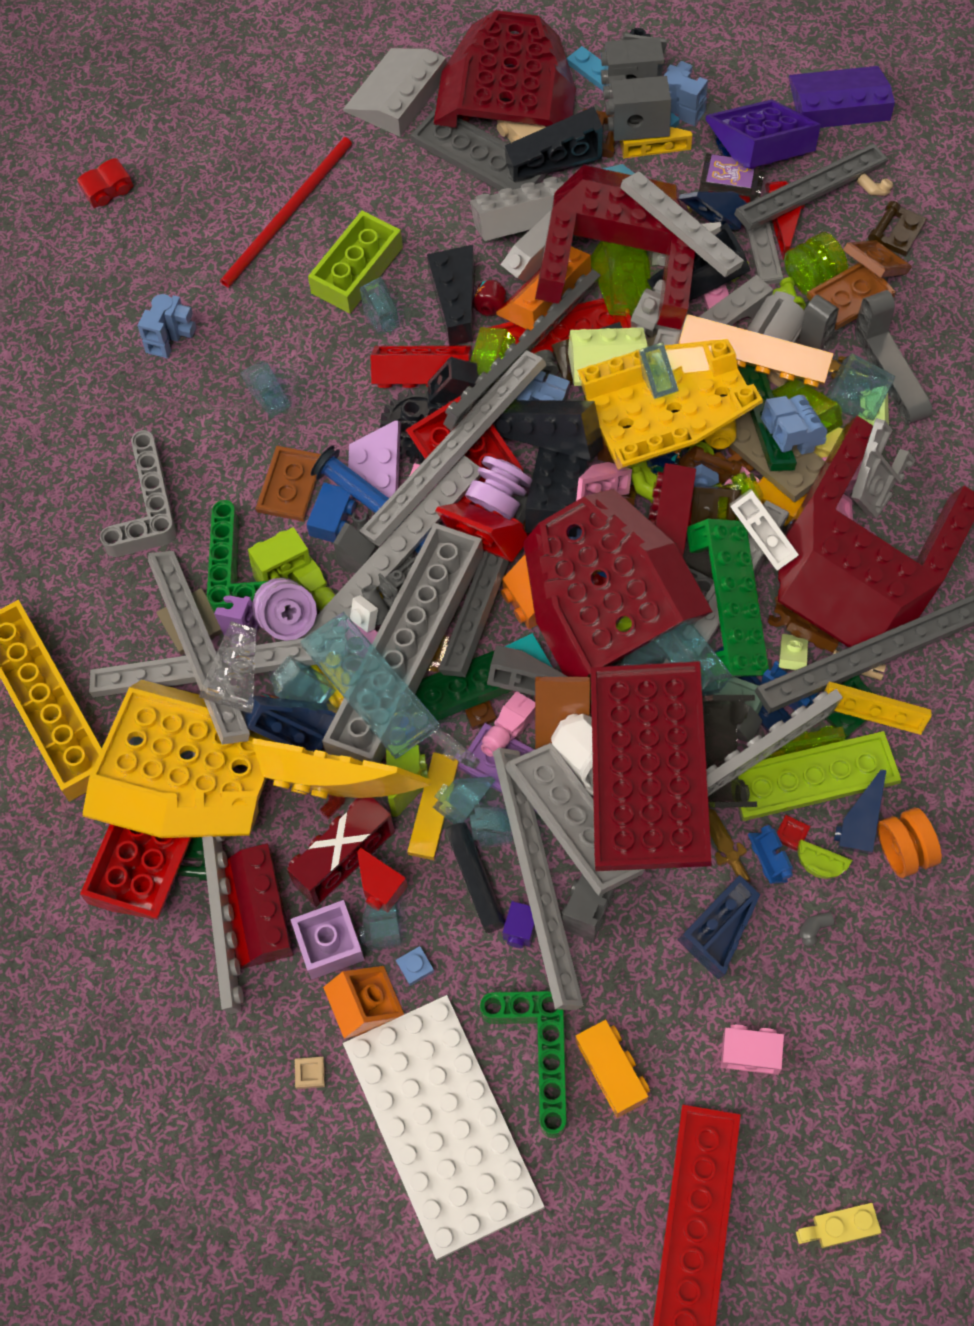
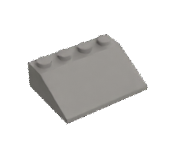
(398, 89)

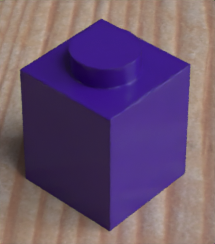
(519, 926)

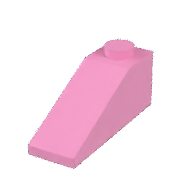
(603, 478)

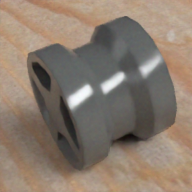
(551, 367)

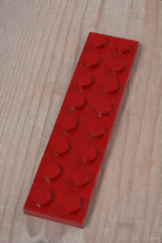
(697, 1218)

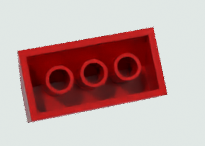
(412, 363)

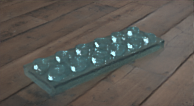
(370, 685)

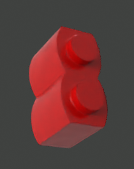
(105, 183)

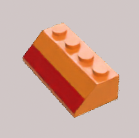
(525, 309)

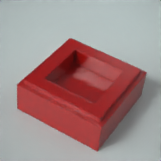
(792, 831)

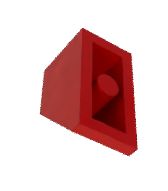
(380, 882)

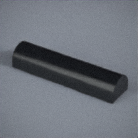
(475, 877)

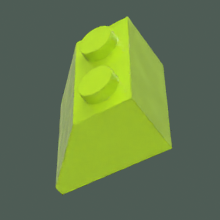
(412, 762)

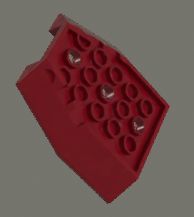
(478, 79)
(643, 583)

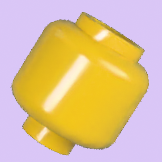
(723, 437)

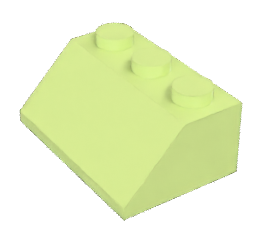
(600, 345)

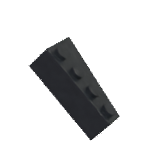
(556, 146)
(704, 275)
(453, 286)
(553, 425)

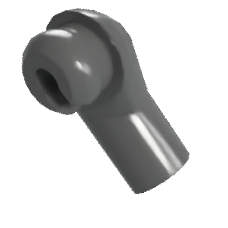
(812, 925)

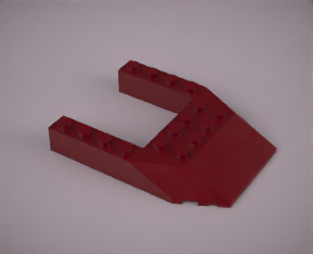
(598, 209)
(847, 575)

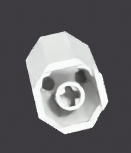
(574, 744)

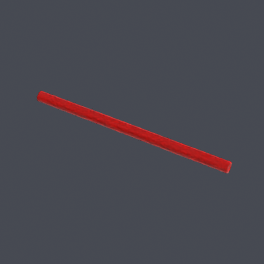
(286, 212)

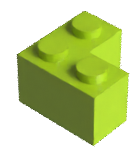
(278, 556)

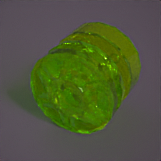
(815, 261)

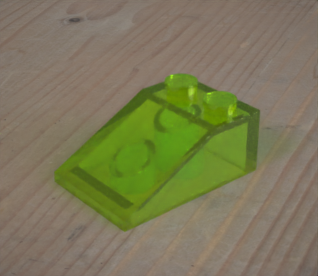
(622, 277)

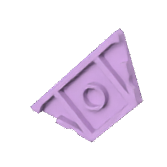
(377, 458)

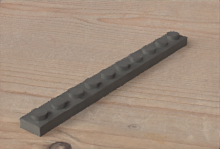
(528, 342)
(866, 655)

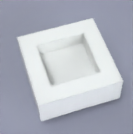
(363, 613)

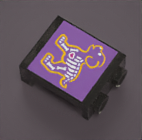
(726, 174)

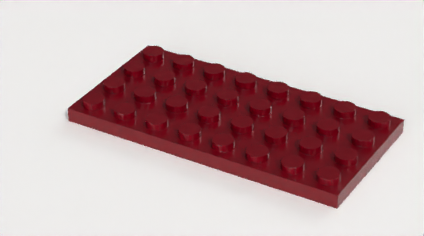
(649, 767)

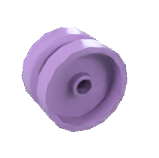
(270, 610)

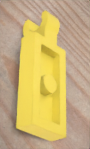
(841, 1226)

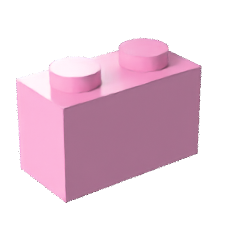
(752, 1050)

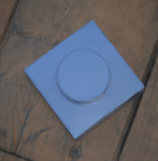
(705, 476)
(414, 966)

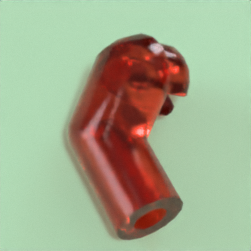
(331, 805)

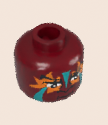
(489, 297)

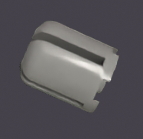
(779, 317)

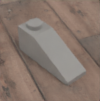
(527, 253)

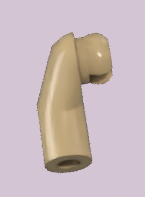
(872, 188)

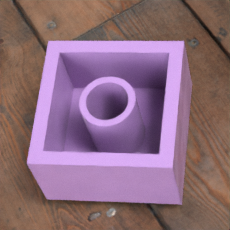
(327, 939)

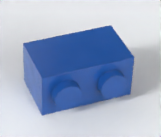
(330, 512)

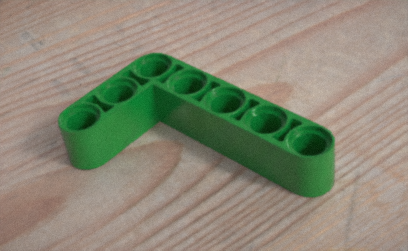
(224, 558)
(546, 1049)

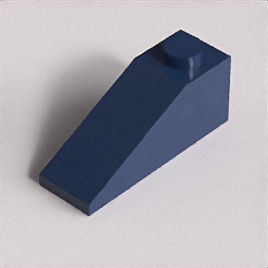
(715, 206)
(861, 822)

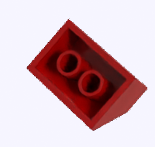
(498, 534)

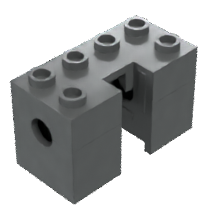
(636, 89)

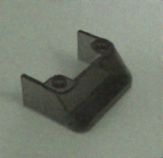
(721, 719)

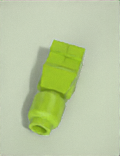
(313, 581)

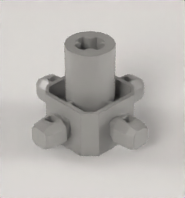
(647, 310)

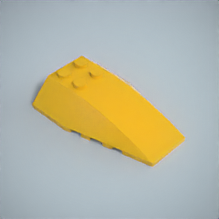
(331, 774)

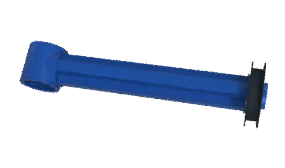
(350, 481)

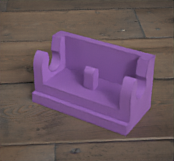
(239, 613)

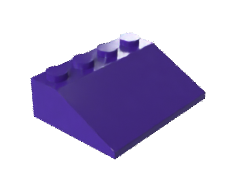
(843, 96)
(764, 133)

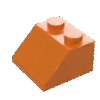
(518, 592)
(362, 1000)

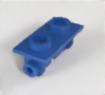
(775, 866)

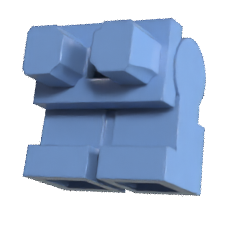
(686, 94)
(165, 321)
(541, 389)
(793, 423)

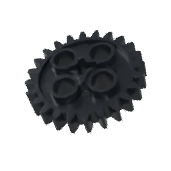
(398, 410)

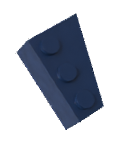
(291, 721)
(719, 928)

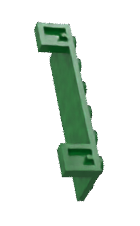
(735, 594)

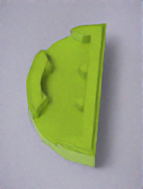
(820, 861)

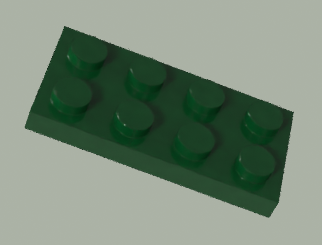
(452, 694)

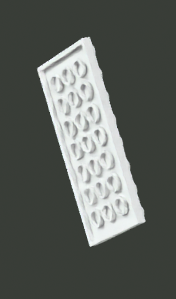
(443, 1127)

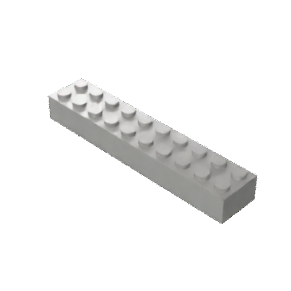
(412, 629)

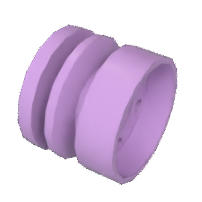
(499, 486)

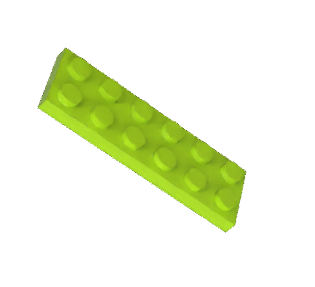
(818, 775)

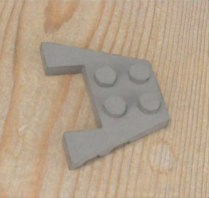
(876, 474)

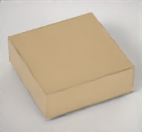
(309, 1073)

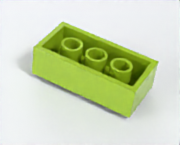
(355, 260)

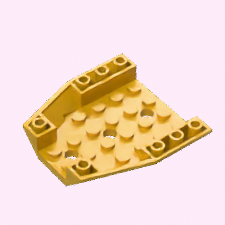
(701, 374)
(159, 791)

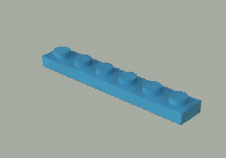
(590, 67)

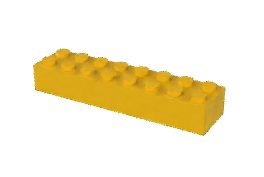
(46, 703)

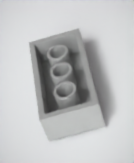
(513, 209)

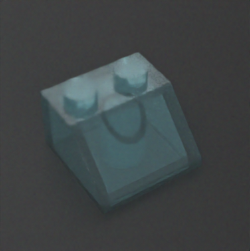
(860, 387)

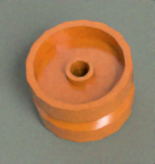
(909, 842)

